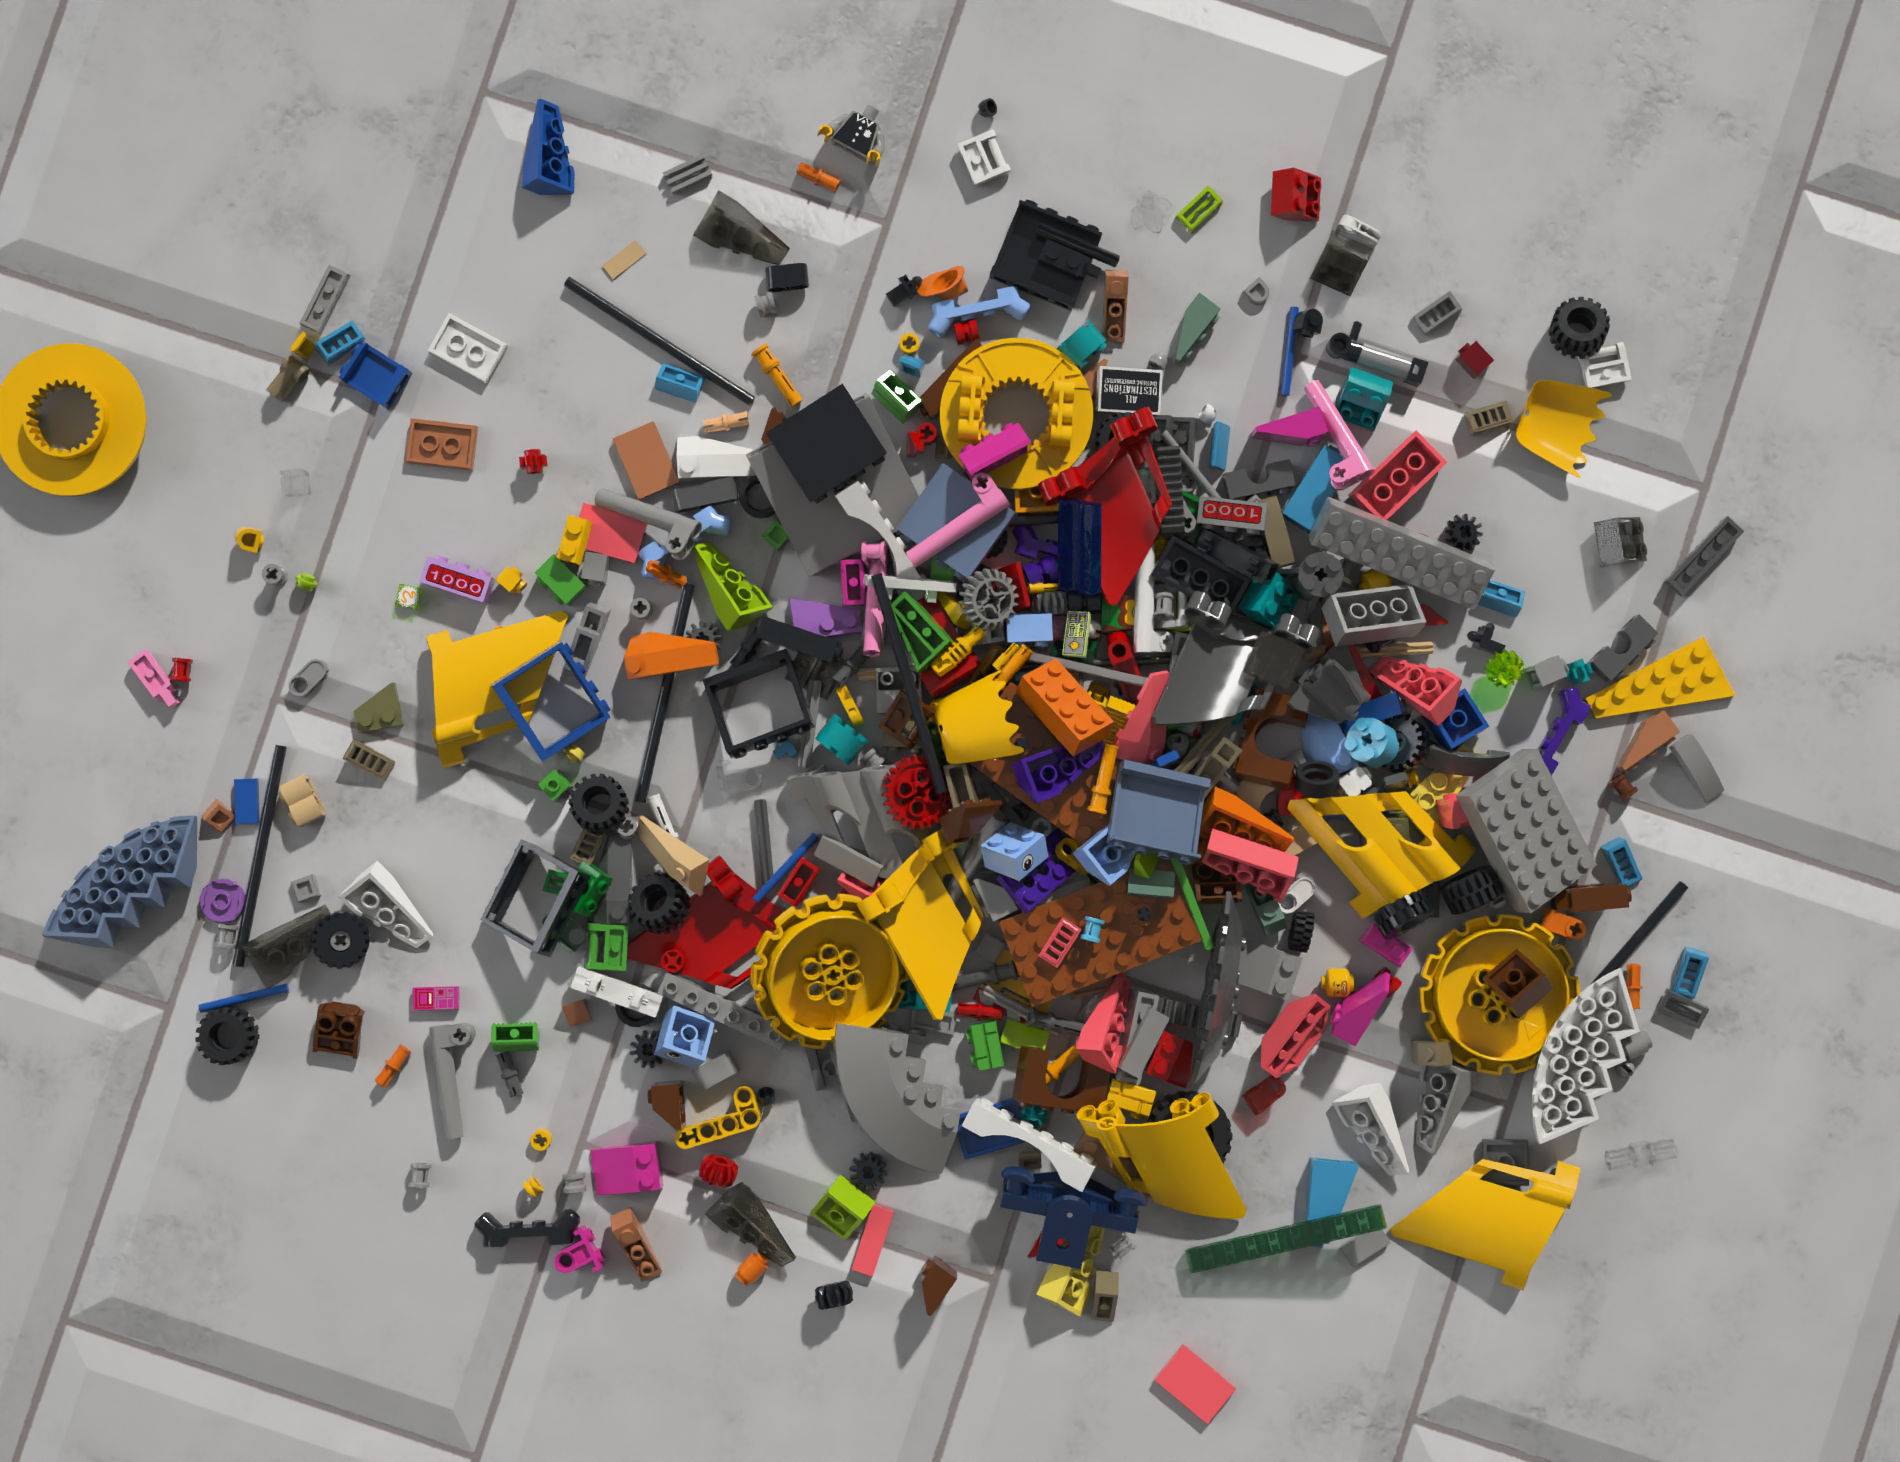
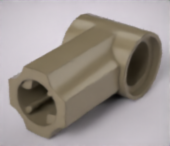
(291, 374)

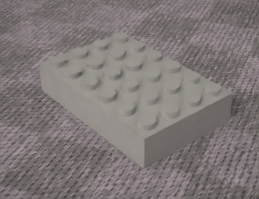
(1526, 830)

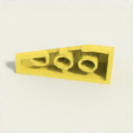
(1069, 1286)

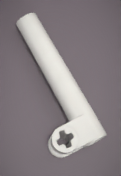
(1145, 638)

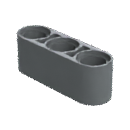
(705, 494)

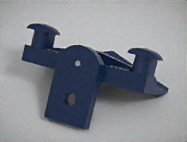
(1069, 1211)

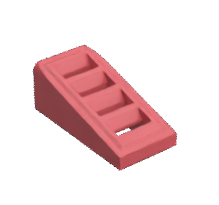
(1063, 922)

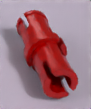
(980, 1011)

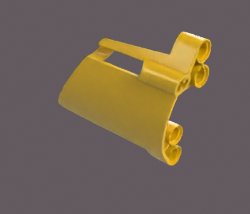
(469, 667)
(925, 921)
(1171, 1156)
(1491, 1220)

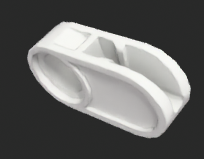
(1359, 229)
(1300, 892)

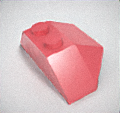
(1293, 1034)

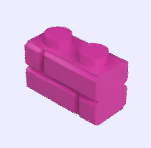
(852, 583)
(1390, 949)

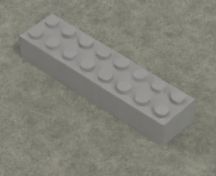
(1401, 553)

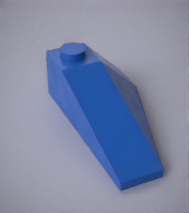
(546, 159)

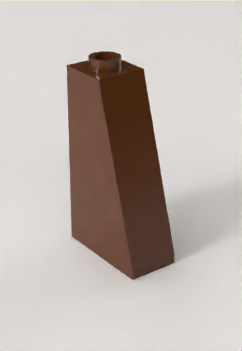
(932, 396)

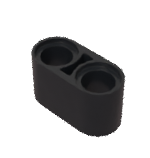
(787, 277)

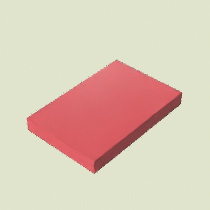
(613, 533)
(1195, 1383)

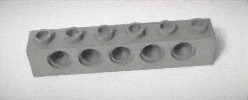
(720, 1009)

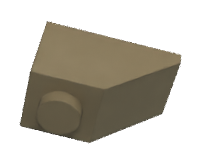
(1431, 1053)
(1105, 1295)

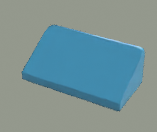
(679, 382)
(1219, 446)
(1502, 598)

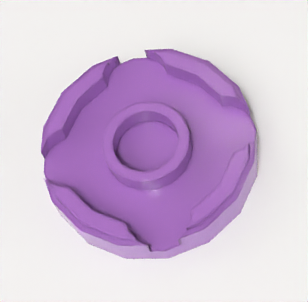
(222, 900)

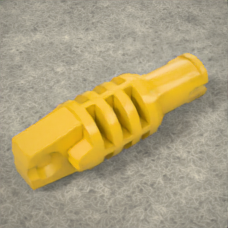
(957, 651)

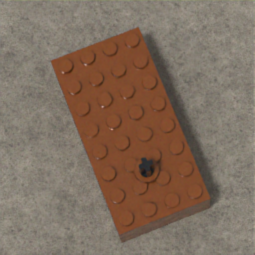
(1068, 808)
(1132, 934)

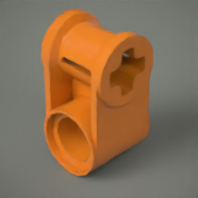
(1559, 924)

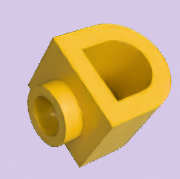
(249, 539)
(511, 580)

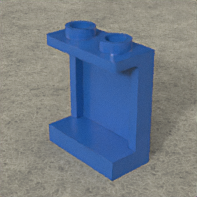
(374, 374)

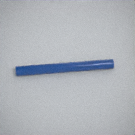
(1289, 353)
(785, 868)
(242, 998)

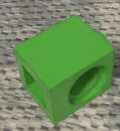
(555, 785)

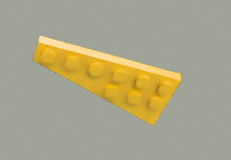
(1675, 679)

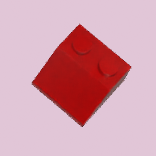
(1014, 572)
(1171, 1060)

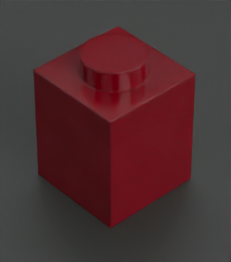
(1474, 359)

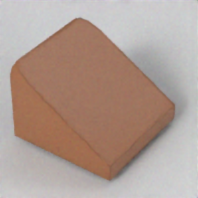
(218, 816)
(577, 1012)

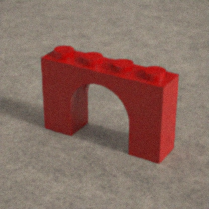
(965, 669)

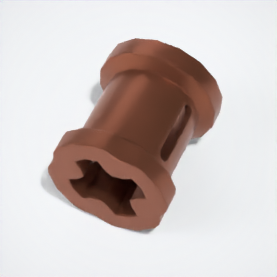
(1623, 786)

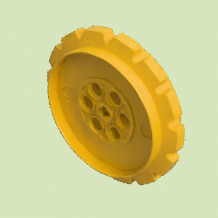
(800, 941)
(1454, 980)

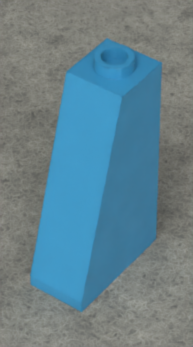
(1312, 490)
(1328, 1187)

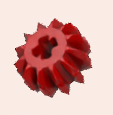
(718, 1171)

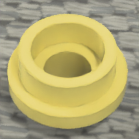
(573, 753)

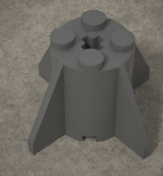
(1307, 585)
(1330, 688)

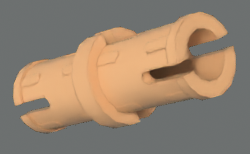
(726, 422)

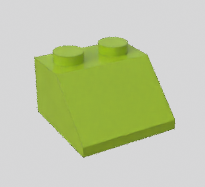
(842, 1207)

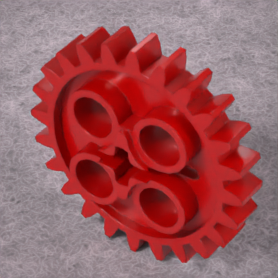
(926, 809)

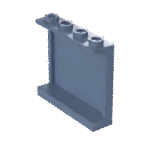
(940, 503)
(1157, 811)

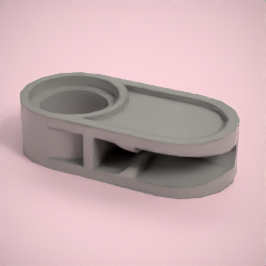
(313, 674)

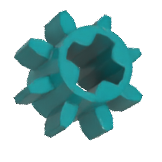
(1579, 671)
(1034, 1115)

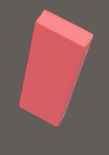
(872, 1240)

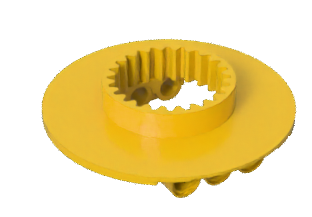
(1028, 363)
(114, 442)

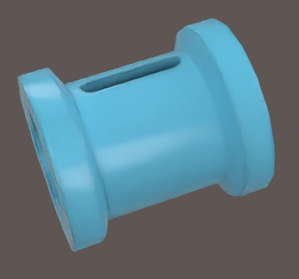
(1092, 929)

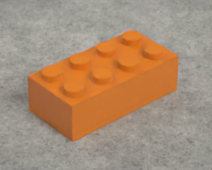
(1064, 707)

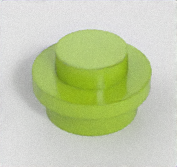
(306, 581)

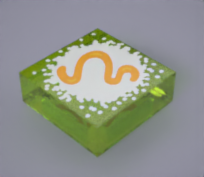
(408, 597)

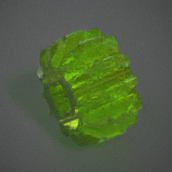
(1504, 668)

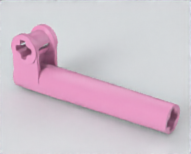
(1355, 464)
(991, 503)
(876, 559)

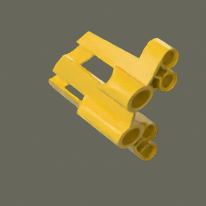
(1387, 863)

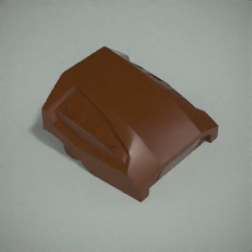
(1212, 885)
(338, 1029)

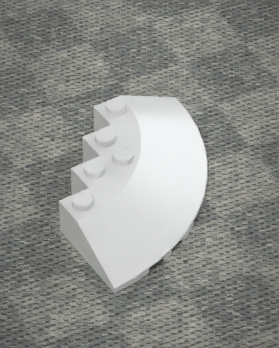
(1578, 1055)

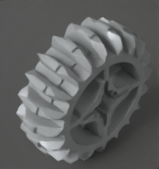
(997, 612)

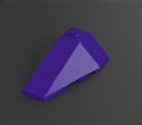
(1053, 770)

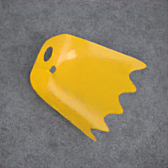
(1567, 417)
(976, 723)

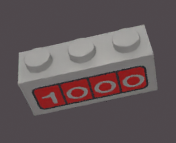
(1232, 514)

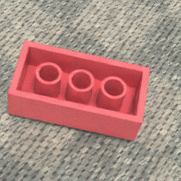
(1398, 477)

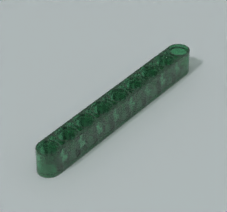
(1286, 1238)

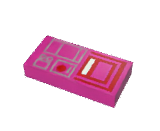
(435, 998)

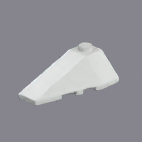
(711, 460)
(384, 902)
(1373, 1120)

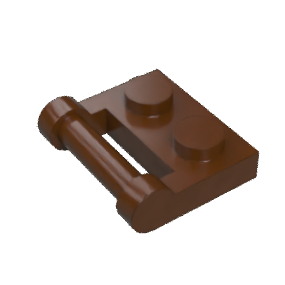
(899, 716)

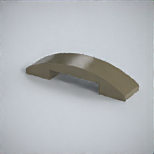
(1218, 762)

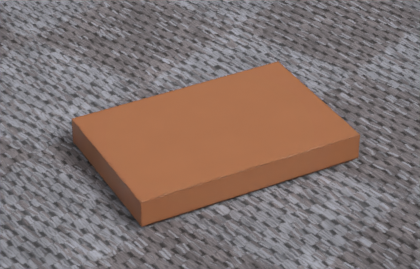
(441, 444)
(646, 460)

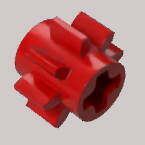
(533, 461)

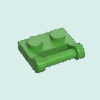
(615, 947)

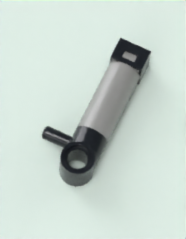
(1375, 358)

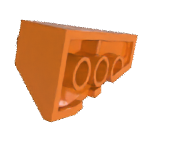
(663, 654)
(1234, 816)

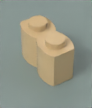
(302, 801)

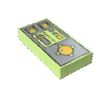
(1076, 634)

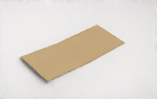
(624, 259)

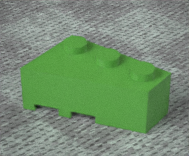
(920, 631)

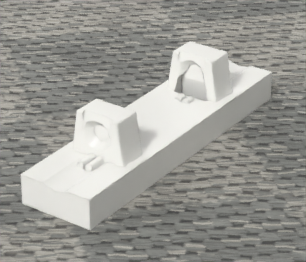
(930, 586)
(617, 991)

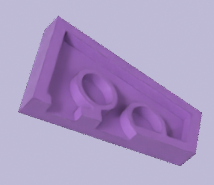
(825, 619)

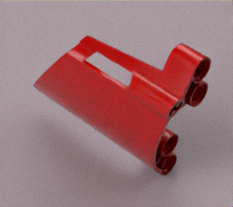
(1127, 513)
(717, 931)

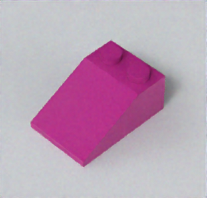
(1296, 429)
(1358, 1009)
(627, 1168)

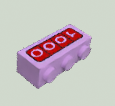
(457, 579)

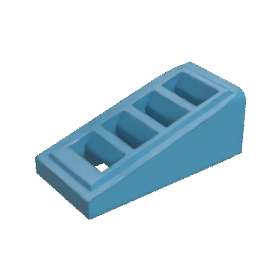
(334, 336)
(911, 365)
(1609, 848)
(1698, 974)

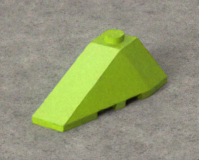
(732, 596)

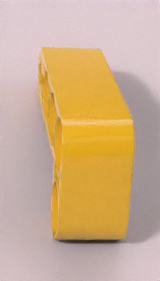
(717, 1123)

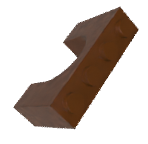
(1253, 764)
(1592, 897)
(1032, 1089)

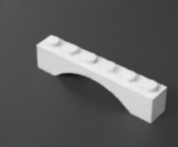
(857, 504)
(1072, 1167)

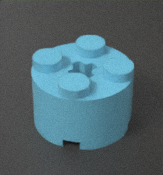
(1372, 742)

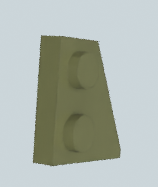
(379, 711)

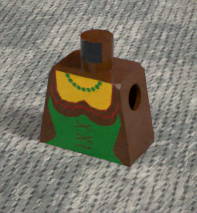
(1117, 617)

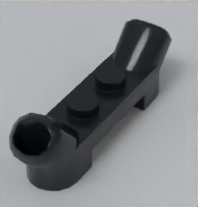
(496, 1234)

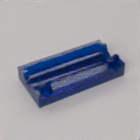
(1079, 546)

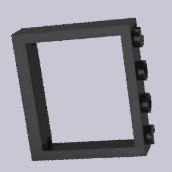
(743, 673)
(560, 911)

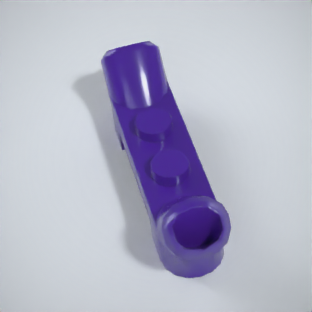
(1029, 544)
(1573, 712)

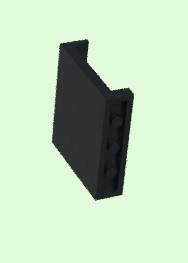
(1019, 255)
(827, 444)

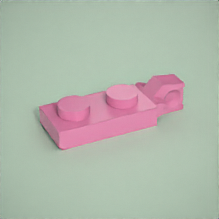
(154, 678)

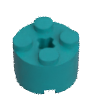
(1083, 343)
(841, 739)

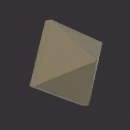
(1030, 1159)

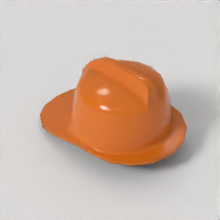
(946, 284)

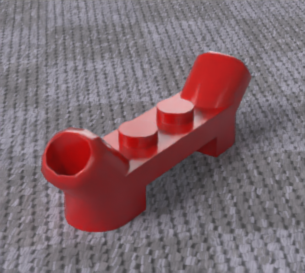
(1124, 661)

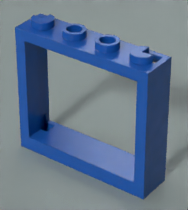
(589, 688)

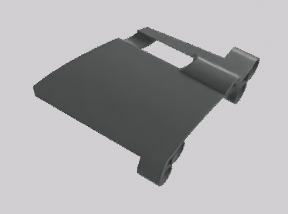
(1209, 671)

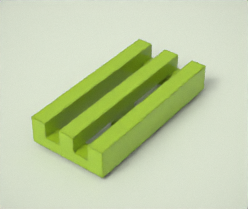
(1186, 221)

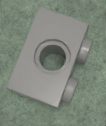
(1546, 672)

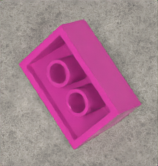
(995, 450)

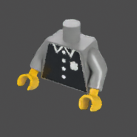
(857, 135)

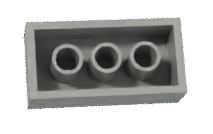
(1373, 615)

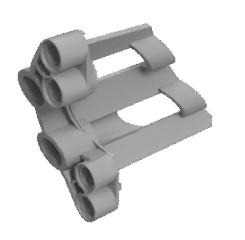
(860, 799)

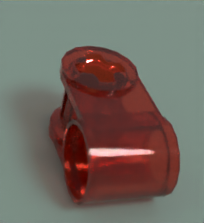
(1260, 1098)

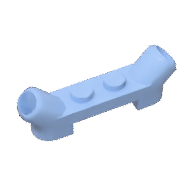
(946, 313)
(710, 522)

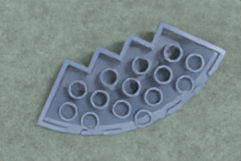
(126, 882)

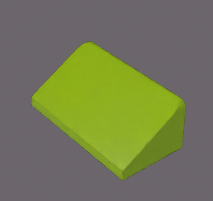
(1145, 865)
(1017, 1034)

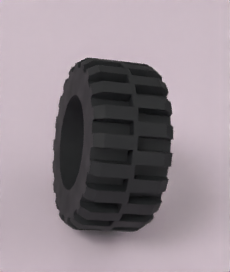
(1219, 1130)

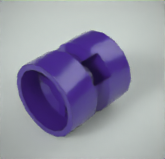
(1043, 572)

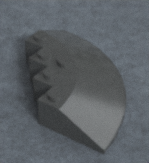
(1219, 989)

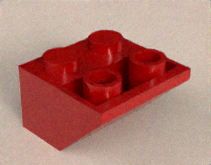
(1295, 195)

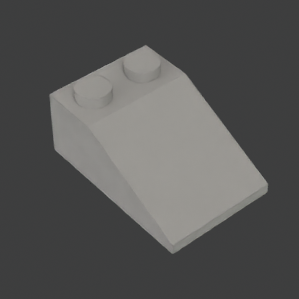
(1268, 969)

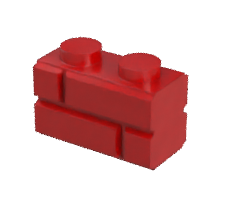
(799, 881)

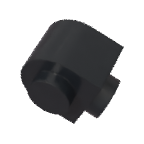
(1308, 323)

